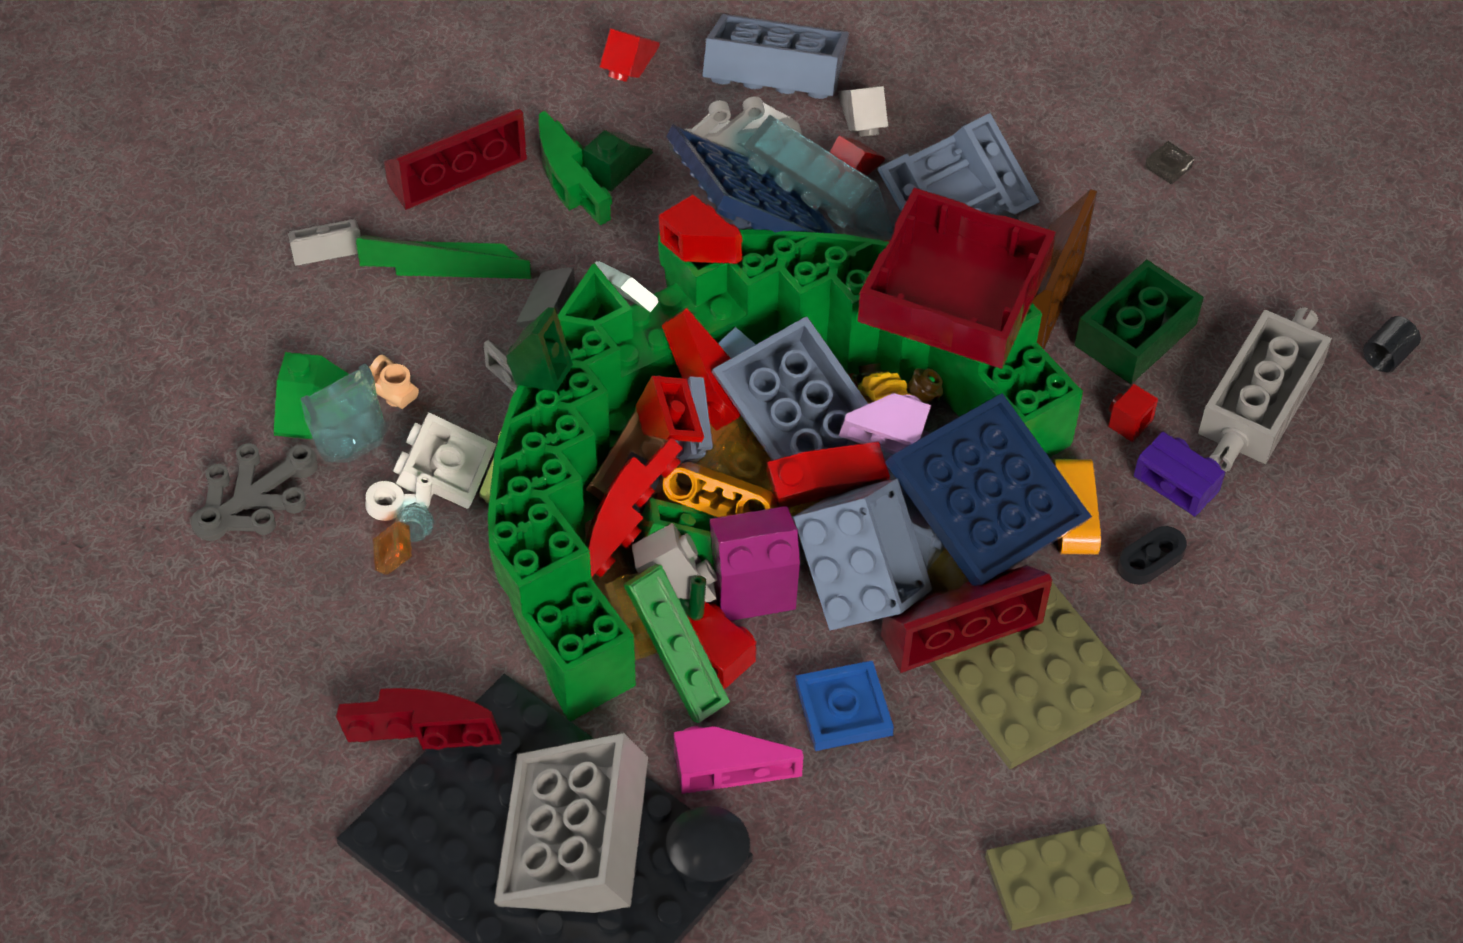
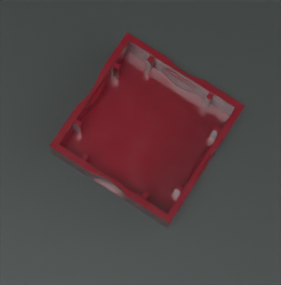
(956, 277)

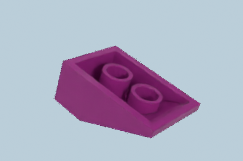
(755, 562)

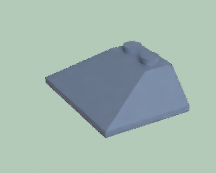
(966, 167)

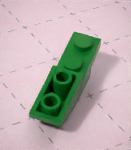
(567, 174)

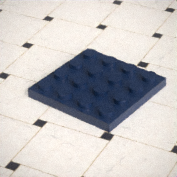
(988, 490)

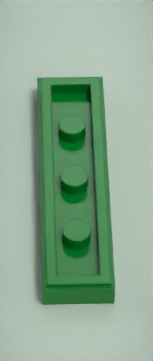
(676, 643)

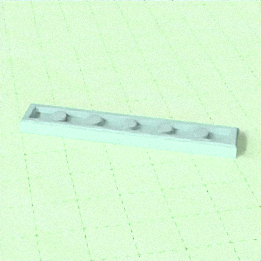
(629, 287)

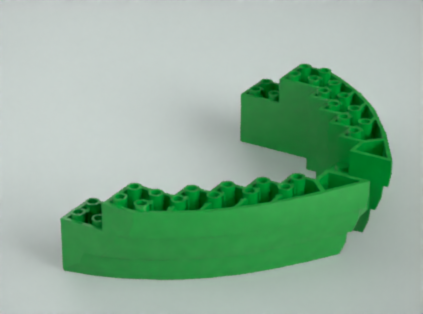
(561, 437)

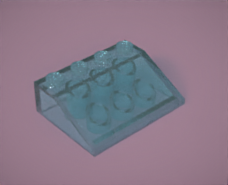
(818, 177)

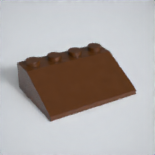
(1067, 259)

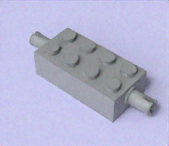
(1264, 387)

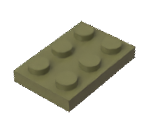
(1058, 876)

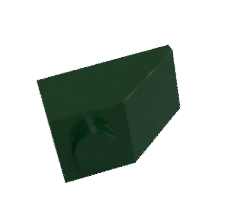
(613, 158)
(540, 354)

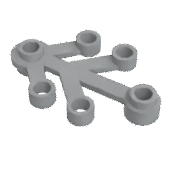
(732, 134)

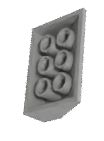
(574, 827)

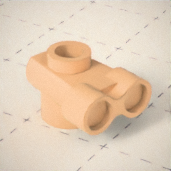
(393, 382)

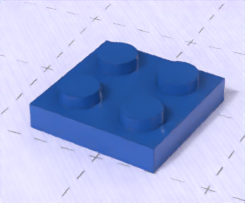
(844, 705)

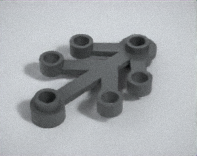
(251, 495)

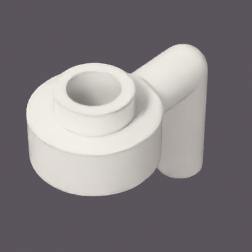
(392, 494)

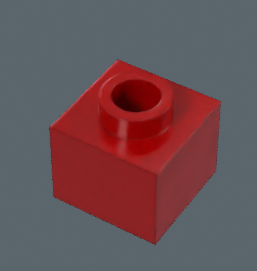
(1132, 412)

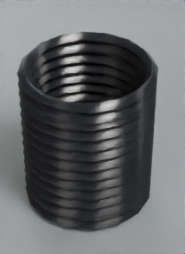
(1391, 344)

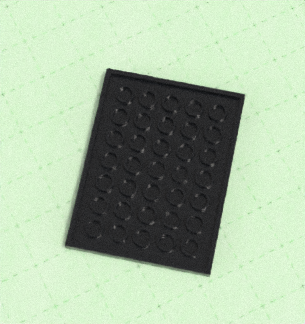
(444, 829)

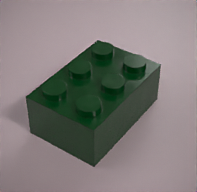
(1138, 321)

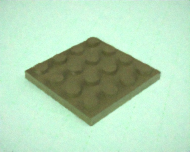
(1038, 683)

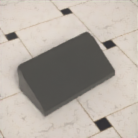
(549, 291)

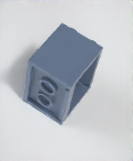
(863, 554)

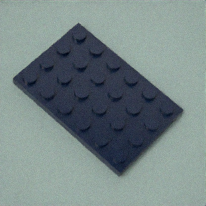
(741, 190)

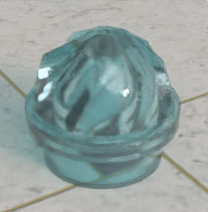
(418, 519)

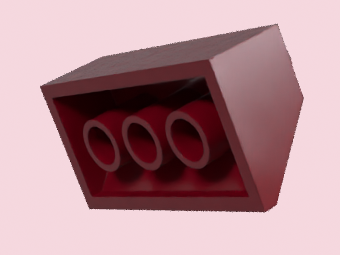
(457, 159)
(967, 617)

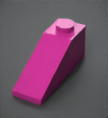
(724, 758)

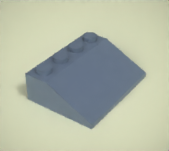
(775, 55)
(791, 391)

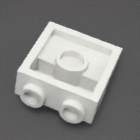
(449, 455)

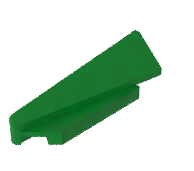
(442, 258)

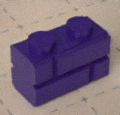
(1179, 473)

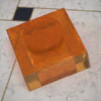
(392, 547)

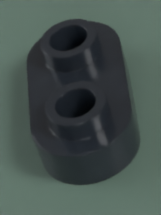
(1149, 556)

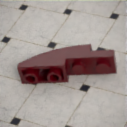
(431, 716)

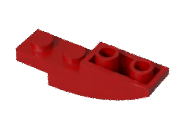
(615, 518)

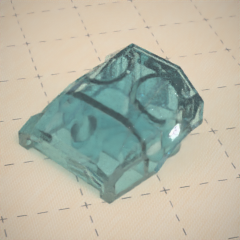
(346, 417)

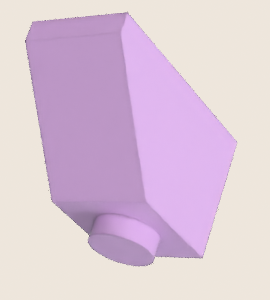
(891, 421)

